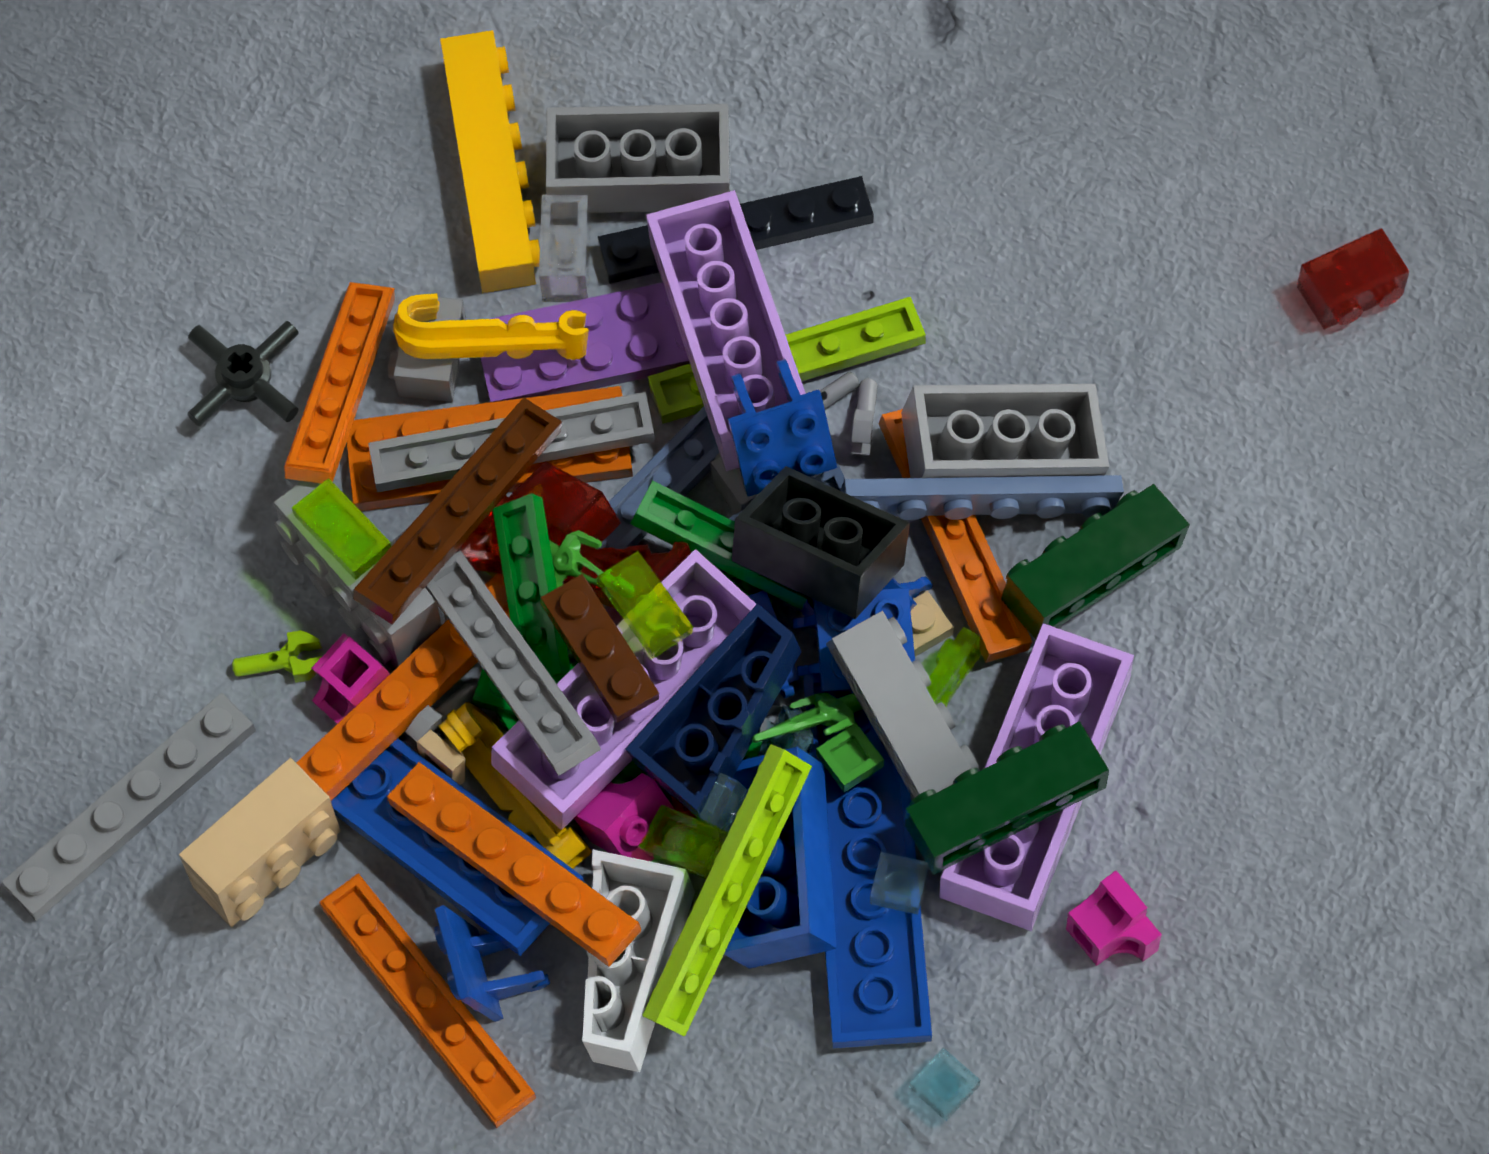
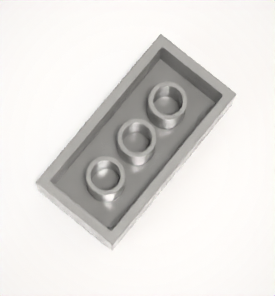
(638, 155)
(1004, 431)
(329, 577)

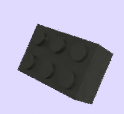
(820, 542)

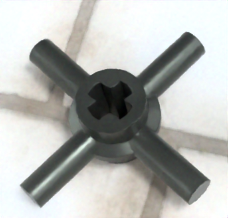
(243, 373)

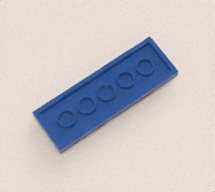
(368, 812)

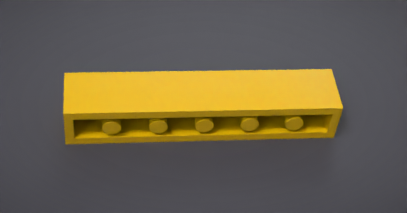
(488, 161)

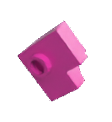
(347, 677)
(622, 816)
(1113, 922)

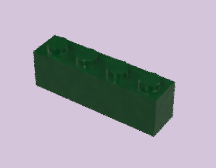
(1094, 560)
(1005, 796)

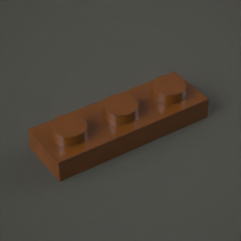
(599, 648)

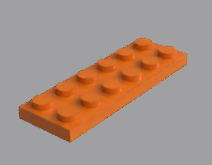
(586, 467)

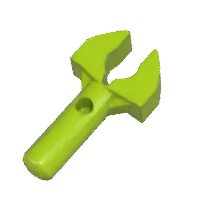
(282, 659)

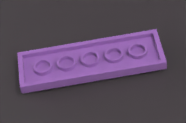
(627, 341)

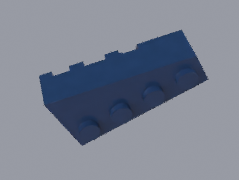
(717, 711)

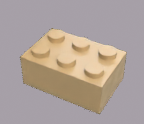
(261, 843)

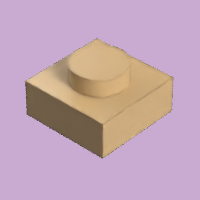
(928, 623)
(443, 755)

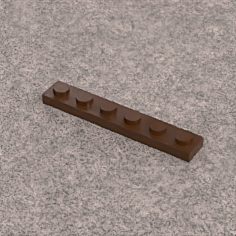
(457, 511)

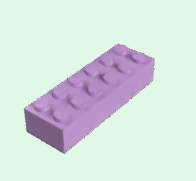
(721, 308)
(714, 610)
(1061, 684)

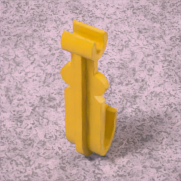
(484, 336)
(475, 735)

